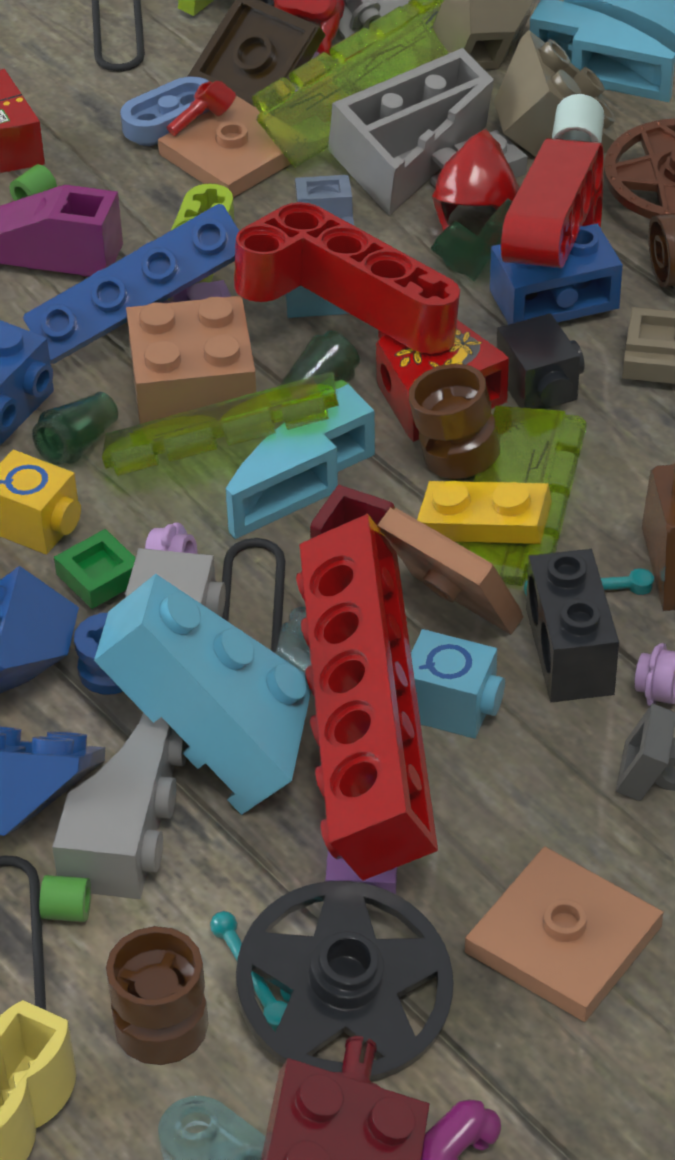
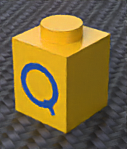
(36, 502)

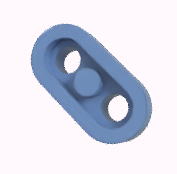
(147, 115)

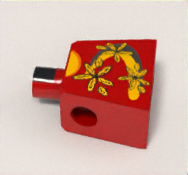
(400, 366)

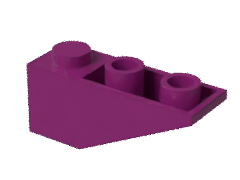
(62, 230)

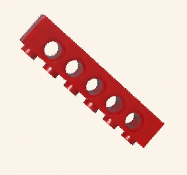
(364, 701)

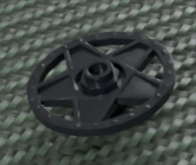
(344, 977)

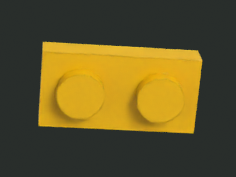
(487, 511)

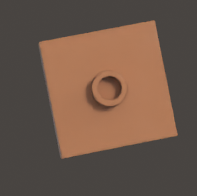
(225, 149)
(451, 570)
(564, 933)

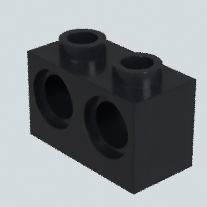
(572, 625)

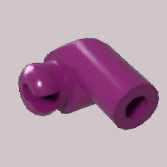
(461, 1126)

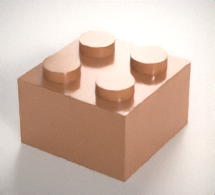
(189, 355)

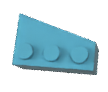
(211, 684)

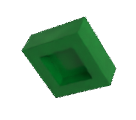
(96, 568)

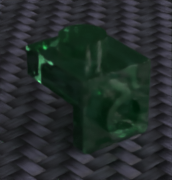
(466, 251)

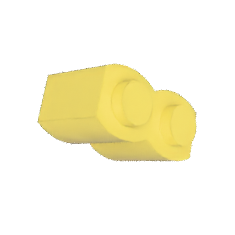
(34, 1075)

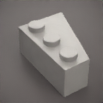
(396, 126)

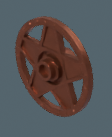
(645, 173)

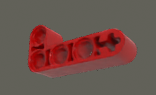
(554, 202)
(349, 269)

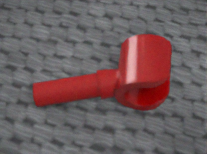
(211, 95)

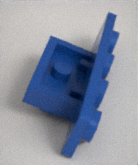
(139, 279)

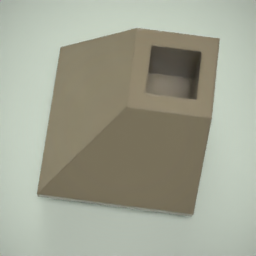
(482, 27)
(534, 87)

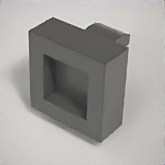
(649, 754)

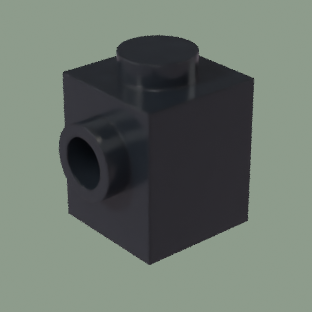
(541, 362)

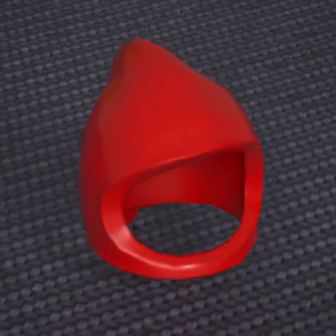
(474, 177)

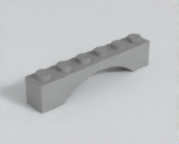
(115, 815)

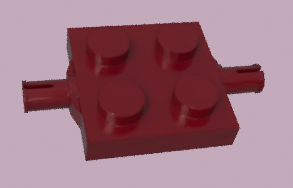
(342, 1113)

